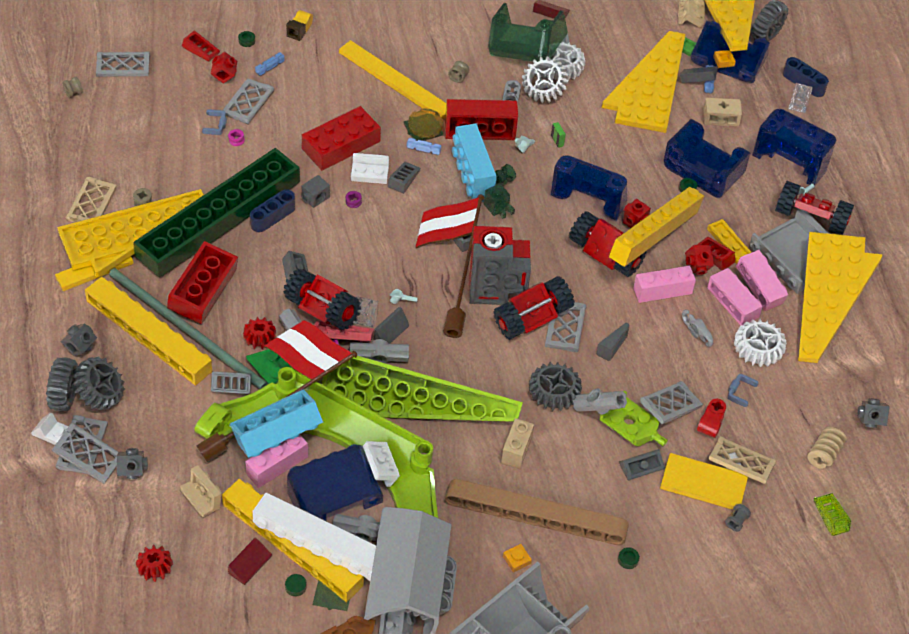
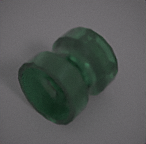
(505, 175)

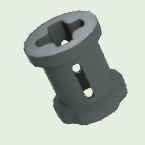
(737, 518)

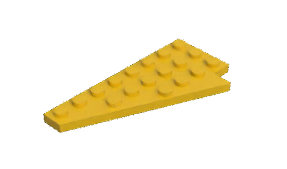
(734, 19)
(648, 90)
(110, 237)
(833, 282)

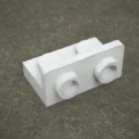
(370, 168)
(381, 462)

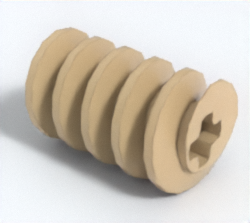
(826, 447)

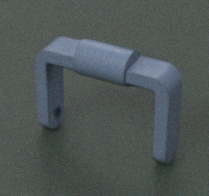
(222, 123)
(734, 385)

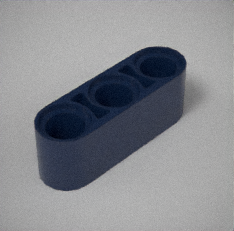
(802, 73)
(272, 210)

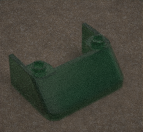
(525, 41)

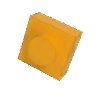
(724, 59)
(517, 558)

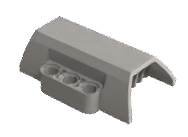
(412, 567)
(520, 610)

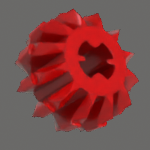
(259, 332)
(154, 563)

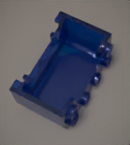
(796, 141)
(708, 165)

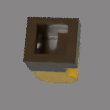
(301, 23)

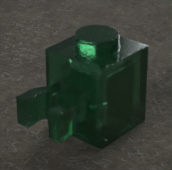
(498, 200)

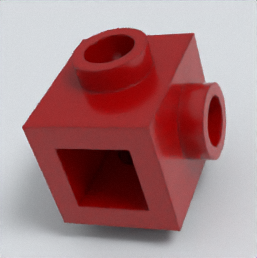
(223, 67)
(635, 213)
(699, 259)

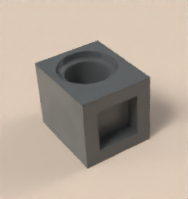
(315, 191)

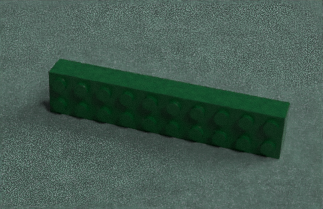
(215, 212)

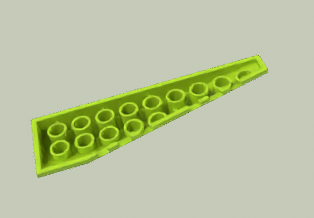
(409, 394)

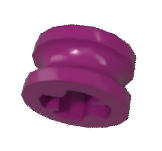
(350, 196)

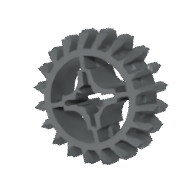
(770, 20)
(98, 383)
(60, 384)
(554, 386)

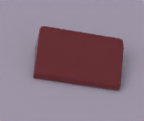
(548, 9)
(249, 561)

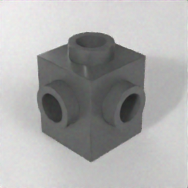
(79, 339)
(873, 413)
(124, 465)

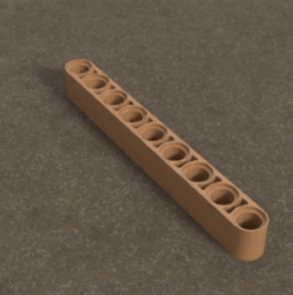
(537, 512)

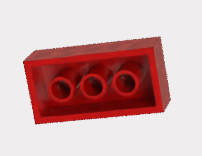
(493, 117)
(341, 138)
(202, 282)

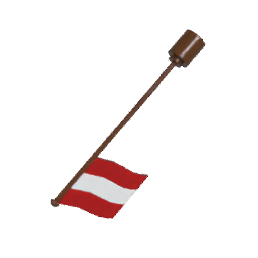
(447, 224)
(308, 353)

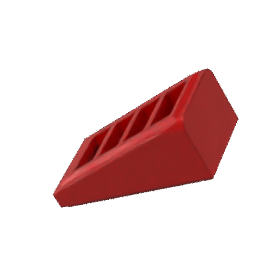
(199, 40)
(727, 256)

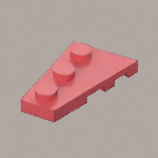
(357, 333)

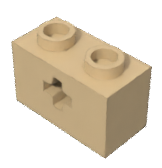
(722, 112)
(517, 443)

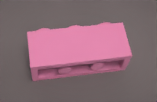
(762, 280)
(664, 284)
(734, 296)
(276, 460)

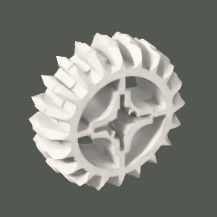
(571, 59)
(553, 89)
(757, 347)

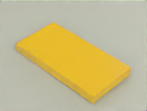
(703, 481)

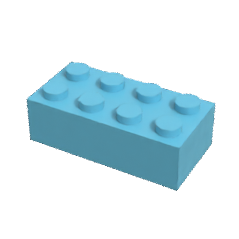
(473, 160)
(276, 423)

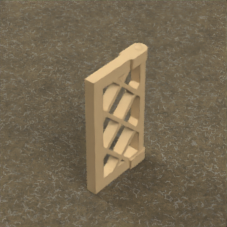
(99, 185)
(746, 470)

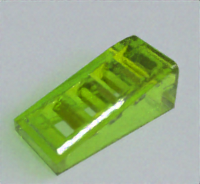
(837, 525)

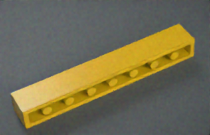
(656, 226)
(149, 331)
(242, 500)

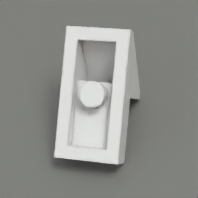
(50, 430)

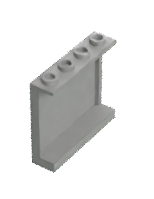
(787, 248)

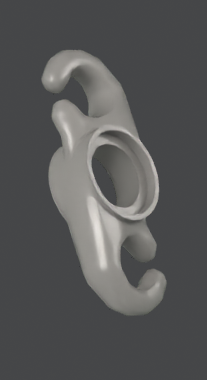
(697, 328)

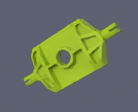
(640, 432)

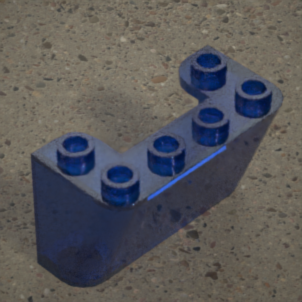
(747, 62)
(591, 180)
(334, 482)

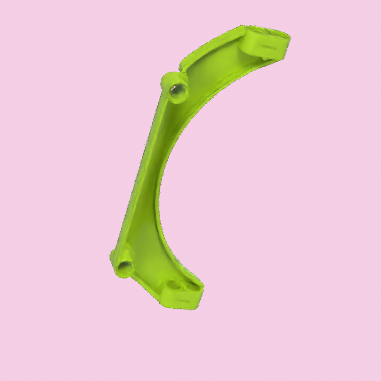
(346, 425)

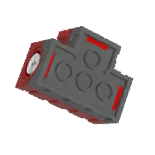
(497, 265)

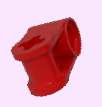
(712, 418)

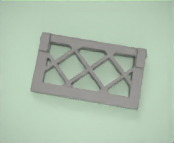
(114, 72)
(238, 115)
(562, 343)
(685, 394)
(89, 424)
(78, 463)

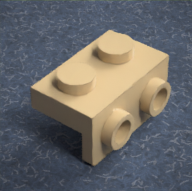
(692, 11)
(202, 492)

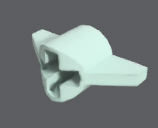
(523, 143)

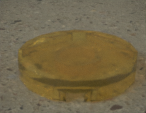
(425, 123)

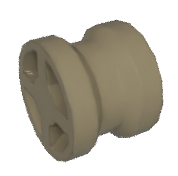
(458, 71)
(72, 86)
(142, 196)

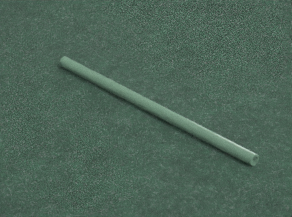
(185, 327)

